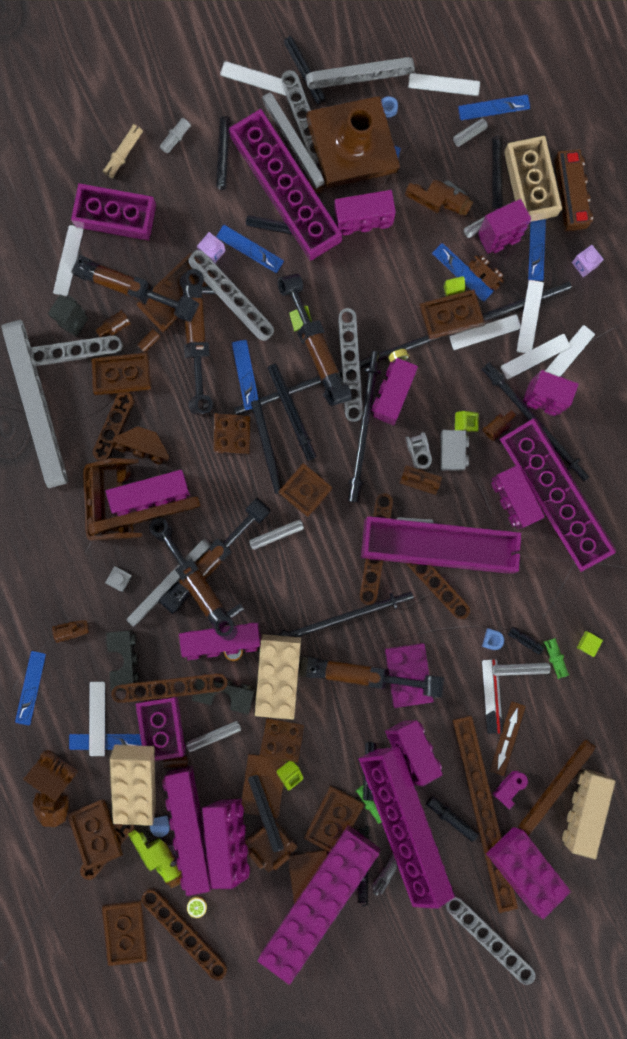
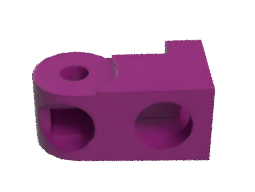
(509, 787)

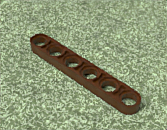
(143, 515)
(376, 568)
(438, 592)
(169, 685)
(556, 787)
(187, 931)

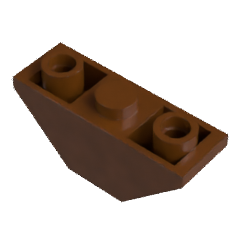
(142, 444)

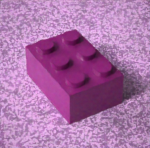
(364, 212)
(504, 226)
(394, 391)
(550, 393)
(517, 497)
(411, 663)
(161, 727)
(416, 751)

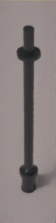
(499, 380)
(356, 481)
(349, 615)

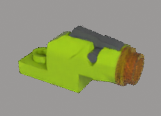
(158, 855)

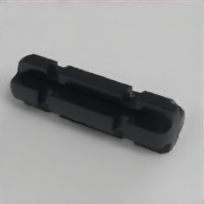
(526, 640)

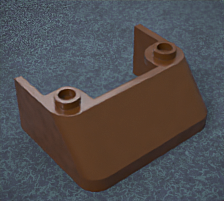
(97, 479)

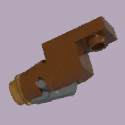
(440, 194)

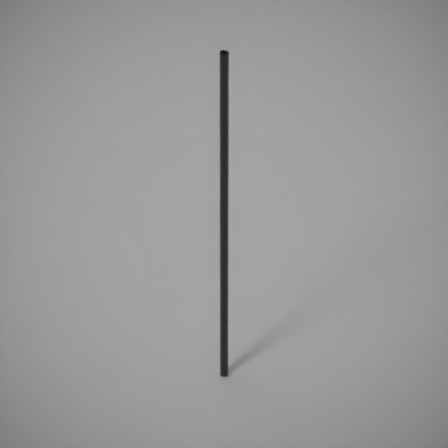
(409, 345)

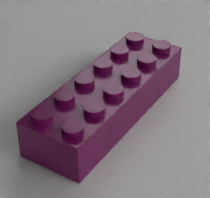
(188, 829)

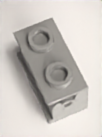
(453, 450)

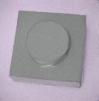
(118, 579)

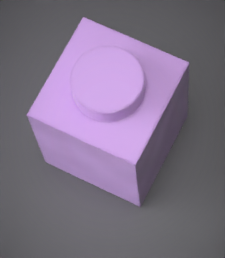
(211, 247)
(587, 260)

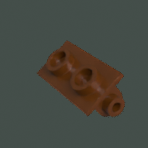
(482, 266)
(420, 480)

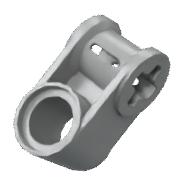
(419, 447)

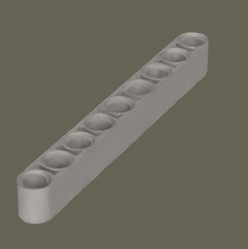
(34, 403)

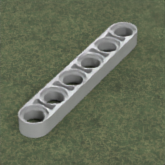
(360, 73)
(296, 107)
(293, 140)
(234, 293)
(85, 350)
(353, 365)
(167, 583)
(488, 941)

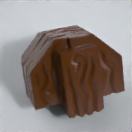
(50, 812)

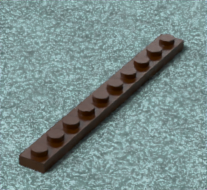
(483, 808)

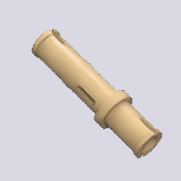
(119, 156)

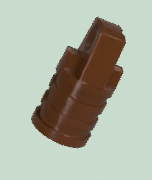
(113, 324)
(498, 425)
(70, 630)

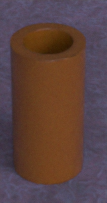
(148, 340)
(178, 762)

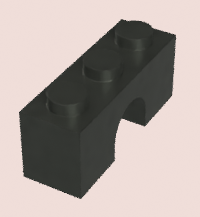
(68, 314)
(123, 643)
(240, 696)

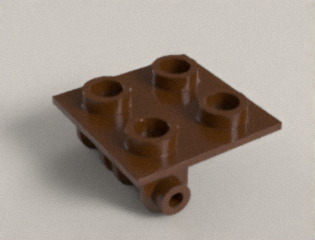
(231, 433)
(282, 740)
(50, 775)

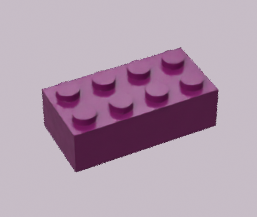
(113, 212)
(148, 493)
(208, 642)
(226, 843)
(528, 872)

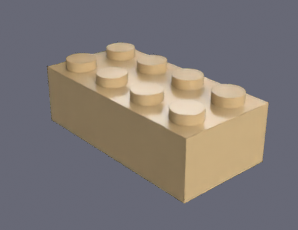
(533, 177)
(278, 676)
(133, 784)
(588, 813)

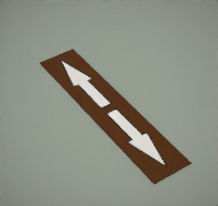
(507, 738)

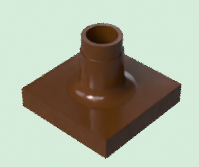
(352, 142)

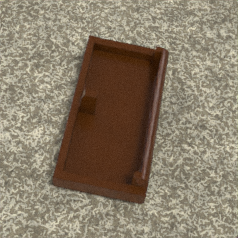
(161, 314)

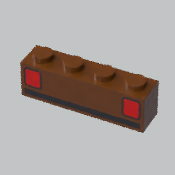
(573, 190)

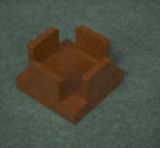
(305, 490)
(262, 852)

